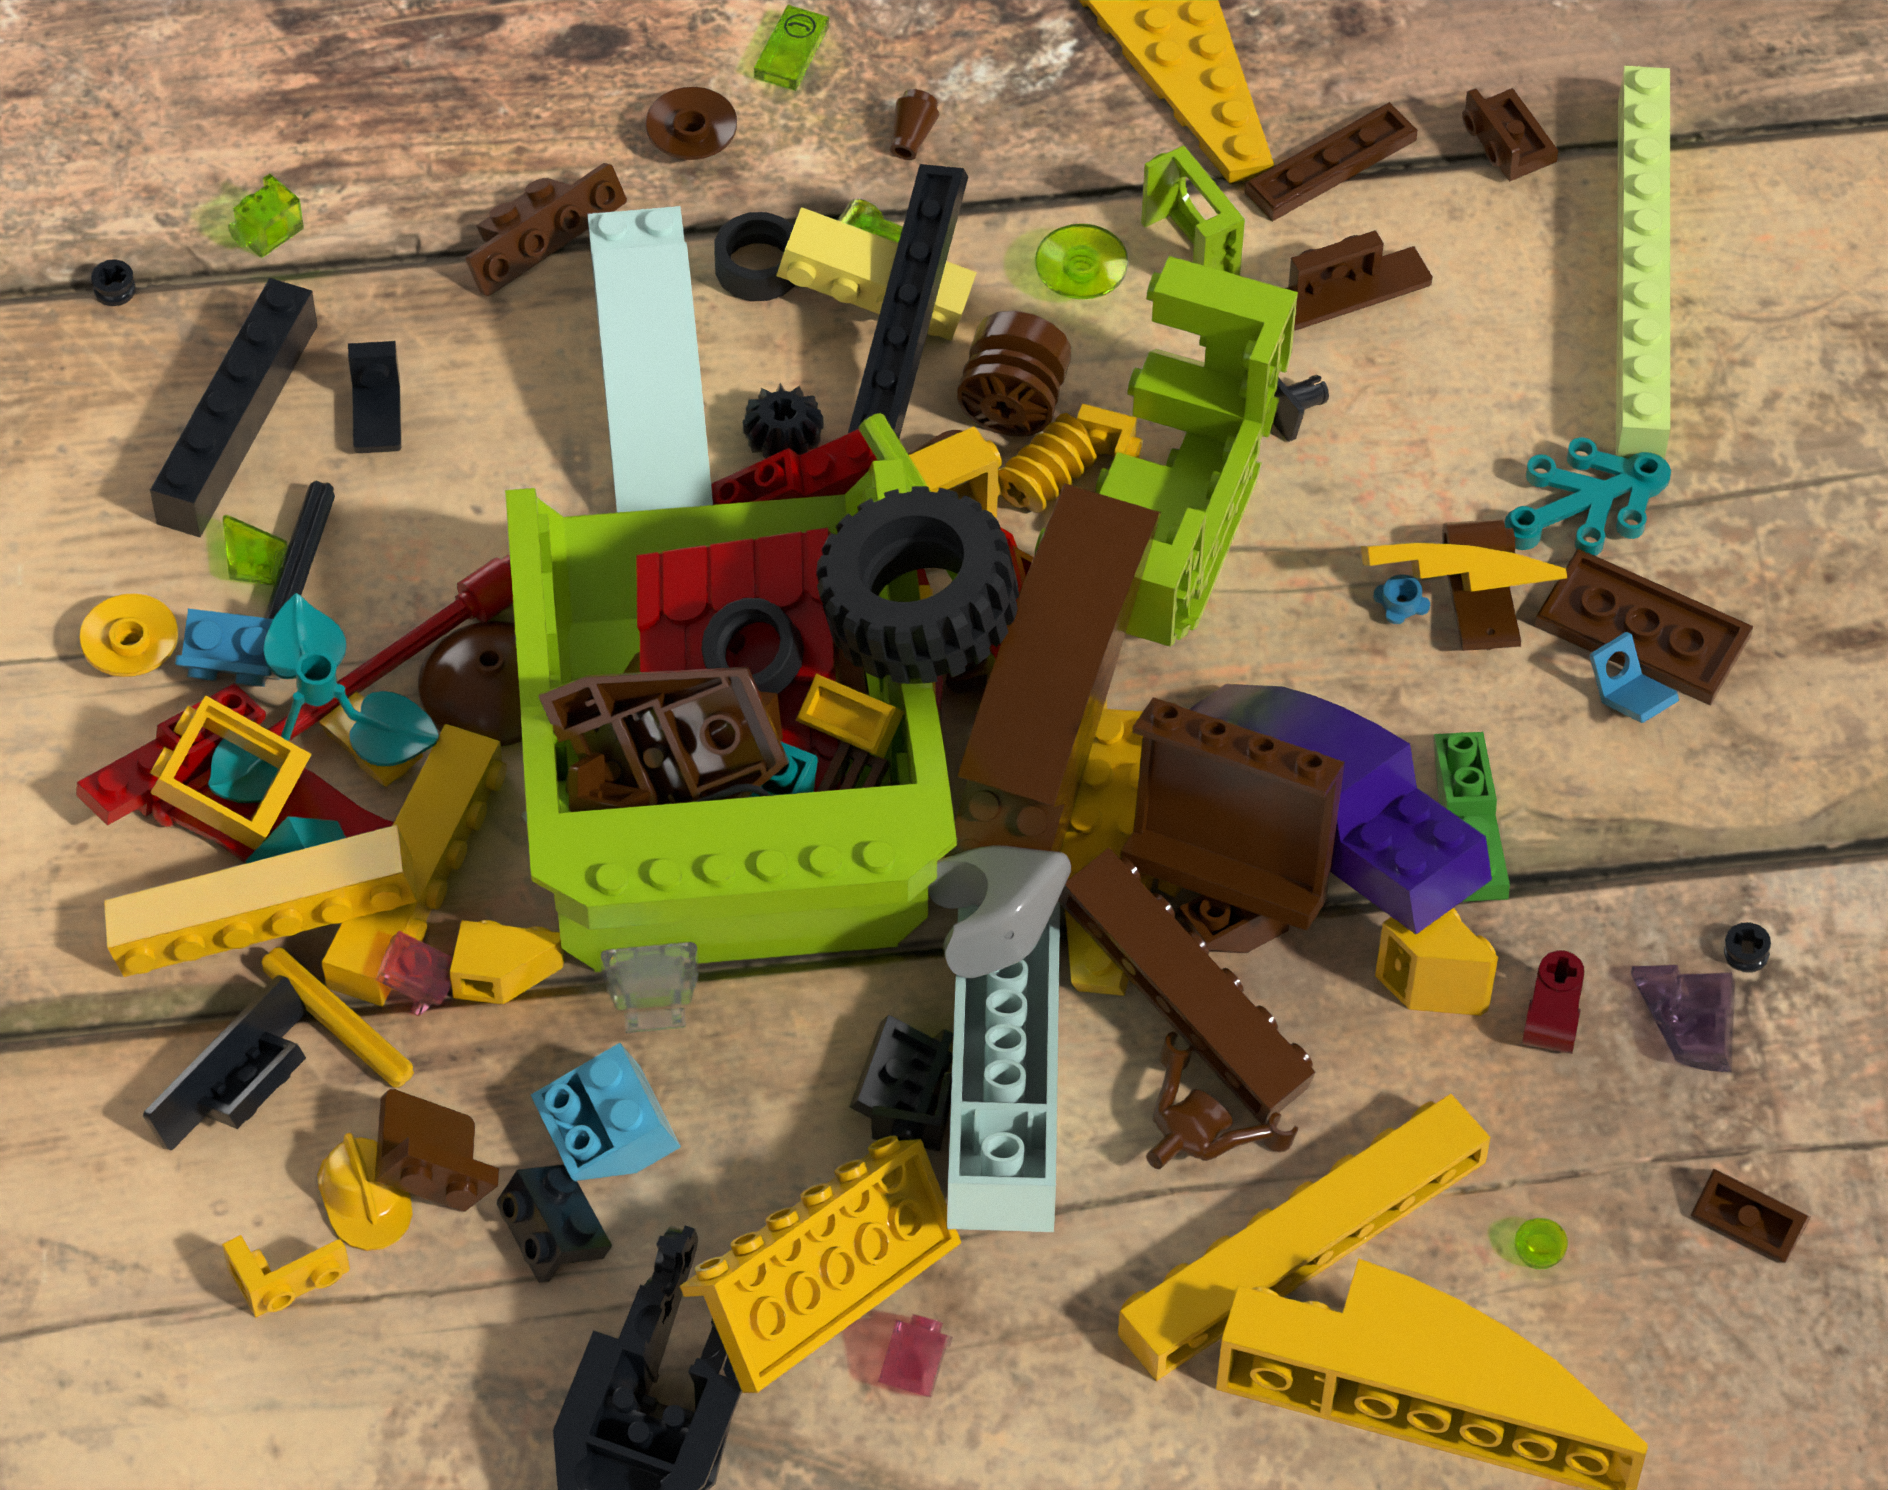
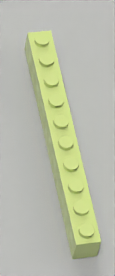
(1643, 262)

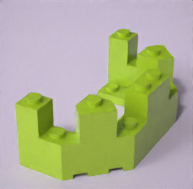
(1224, 411)

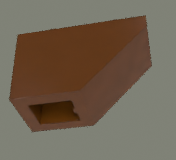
(1228, 926)

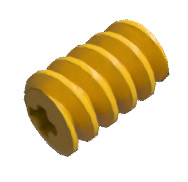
(1047, 464)

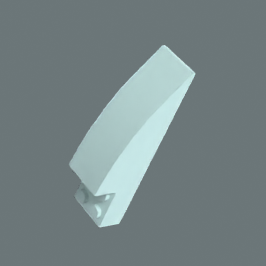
(650, 359)
(1006, 1093)

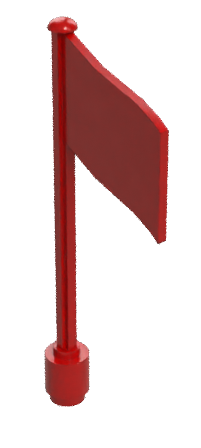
(479, 597)

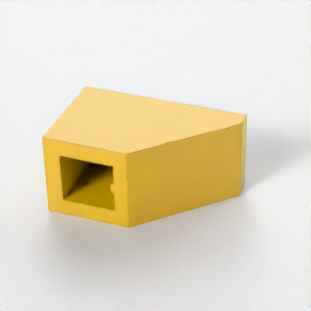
(502, 961)

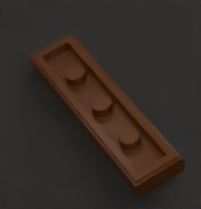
(1330, 161)

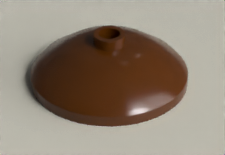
(467, 694)

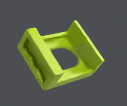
(1215, 240)

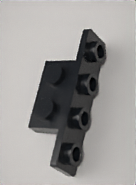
(234, 1069)

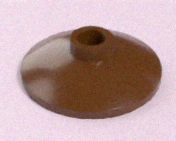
(691, 123)

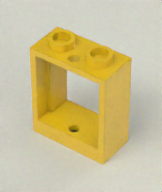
(960, 460)
(248, 736)

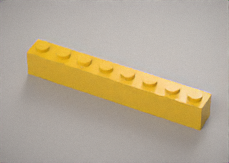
(1304, 1233)

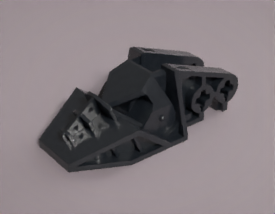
(619, 1435)

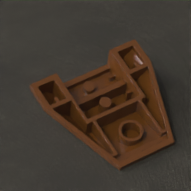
(670, 730)

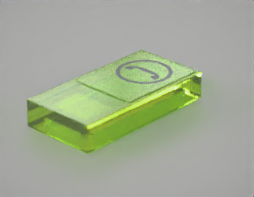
(791, 47)

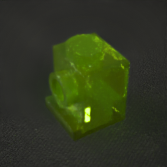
(267, 217)

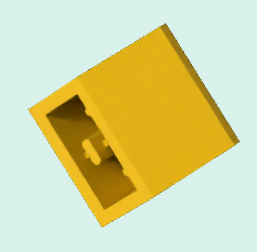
(1439, 967)

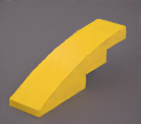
(1478, 566)

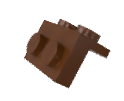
(1508, 133)

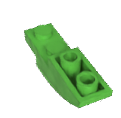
(1469, 792)

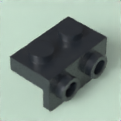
(902, 1069)
(551, 1220)

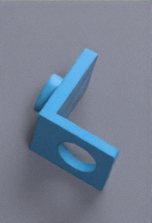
(1629, 690)

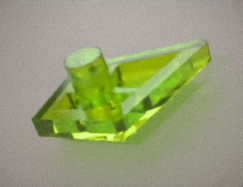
(252, 553)

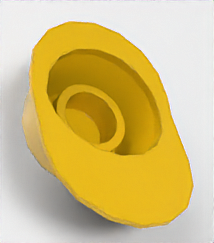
(357, 1206)

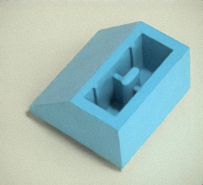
(605, 1117)

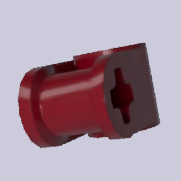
(1554, 1008)

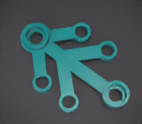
(1590, 494)

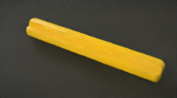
(340, 1019)

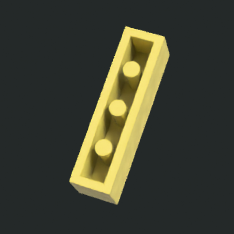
(857, 268)

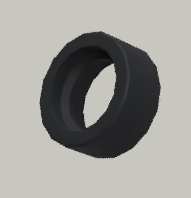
(743, 231)
(746, 612)

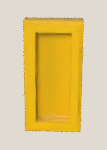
(849, 716)

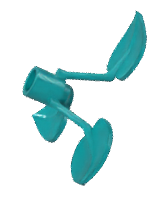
(310, 648)

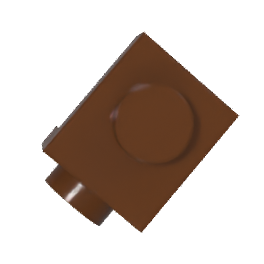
(590, 791)

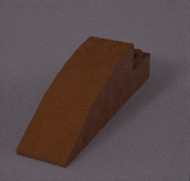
(1053, 674)

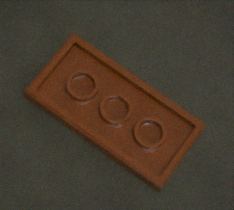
(1673, 635)

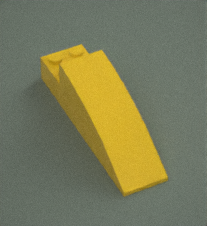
(1426, 1374)

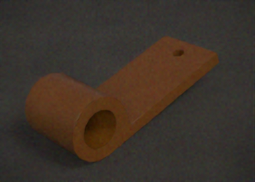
(1486, 616)

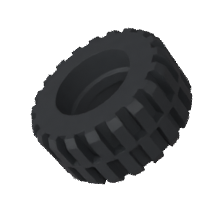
(908, 535)

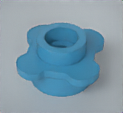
(1404, 588)

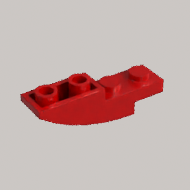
(786, 475)
(128, 782)

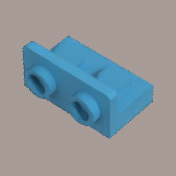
(225, 645)

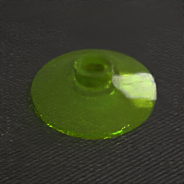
(1081, 261)

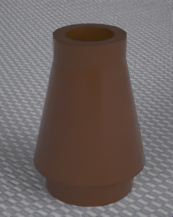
(913, 120)

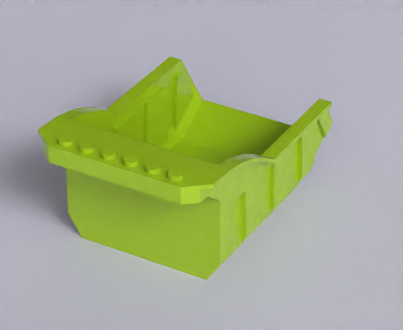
(716, 872)

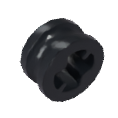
(110, 272)
(1761, 947)

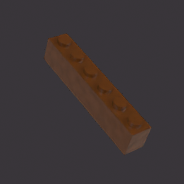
(1187, 985)

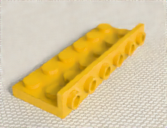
(825, 1260)

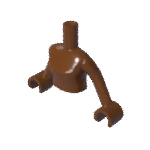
(1199, 1120)

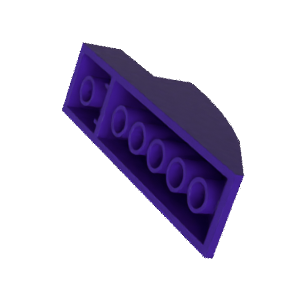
(1388, 834)

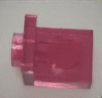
(915, 1355)

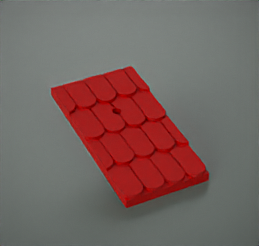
(690, 585)

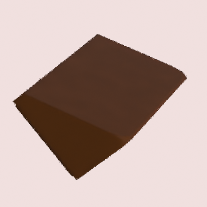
(1750, 1215)

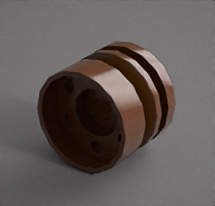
(1014, 373)

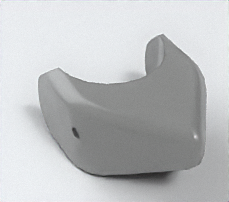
(1015, 898)

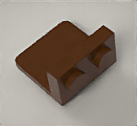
(430, 1152)

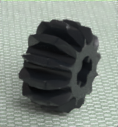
(782, 422)

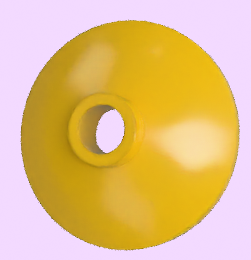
(128, 620)

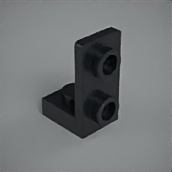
(375, 396)

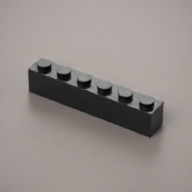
(234, 408)

